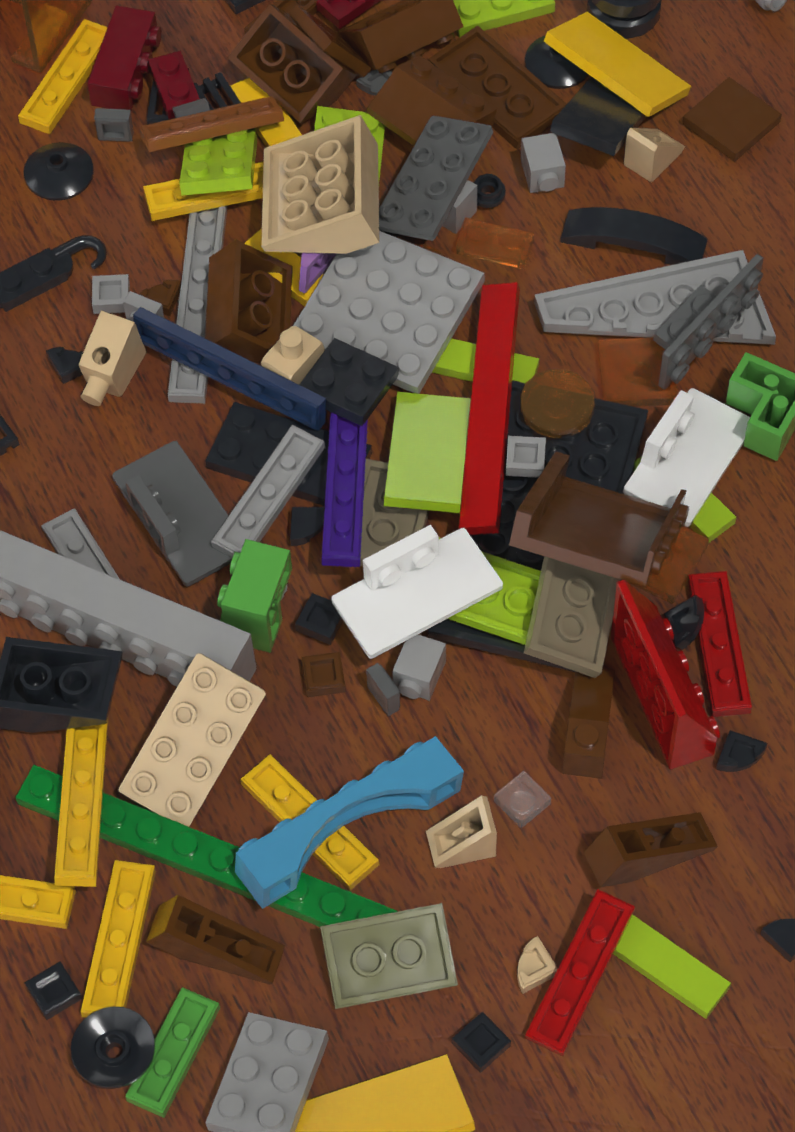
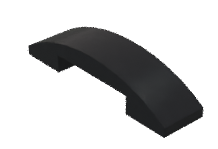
(633, 231)

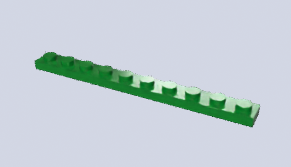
(196, 853)

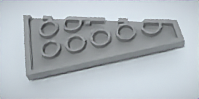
(646, 299)

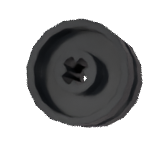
(626, 17)

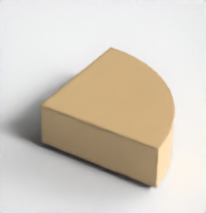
(534, 966)

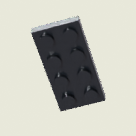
(250, 439)

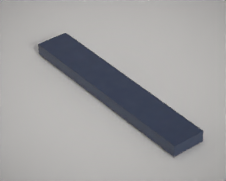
(231, 369)

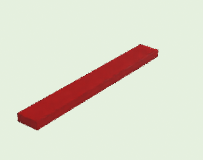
(489, 409)

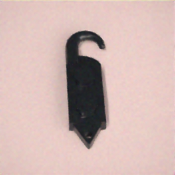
(44, 271)

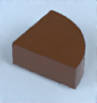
(165, 294)

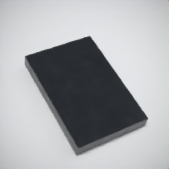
(597, 118)

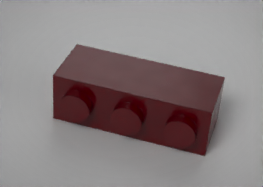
(123, 58)

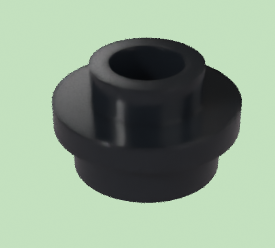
(493, 185)

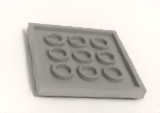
(393, 305)

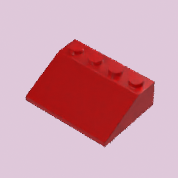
(661, 679)

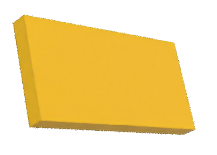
(617, 64)
(406, 1100)

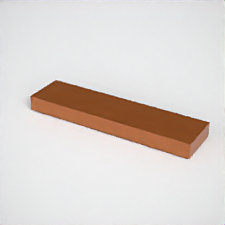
(211, 123)

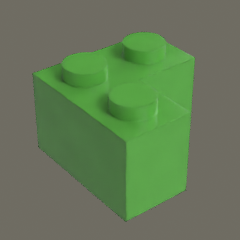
(769, 398)
(255, 592)

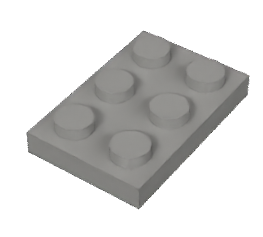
(267, 1076)

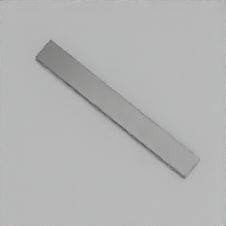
(203, 240)

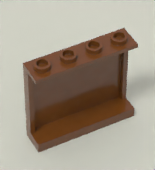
(596, 526)

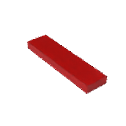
(720, 646)
(580, 972)

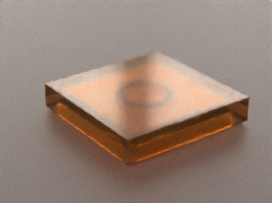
(632, 372)

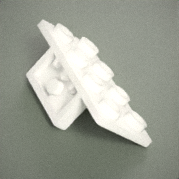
(688, 452)
(415, 588)

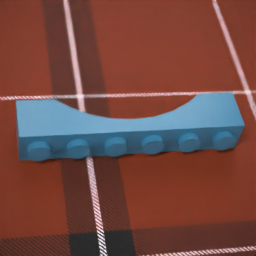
(415, 780)

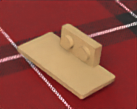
(192, 740)

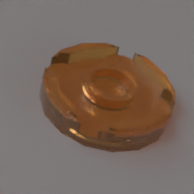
(557, 403)

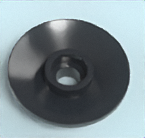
(552, 67)
(59, 181)
(110, 1029)

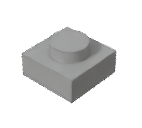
(109, 293)
(135, 301)
(525, 456)

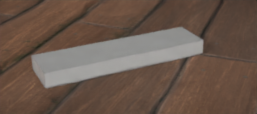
(269, 491)
(74, 541)

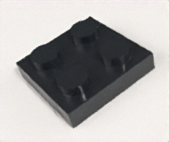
(350, 380)

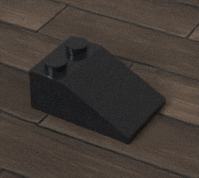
(55, 685)

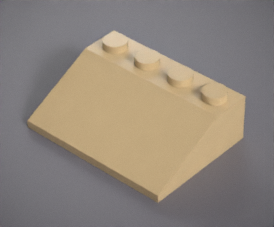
(322, 191)

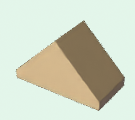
(650, 152)
(464, 835)

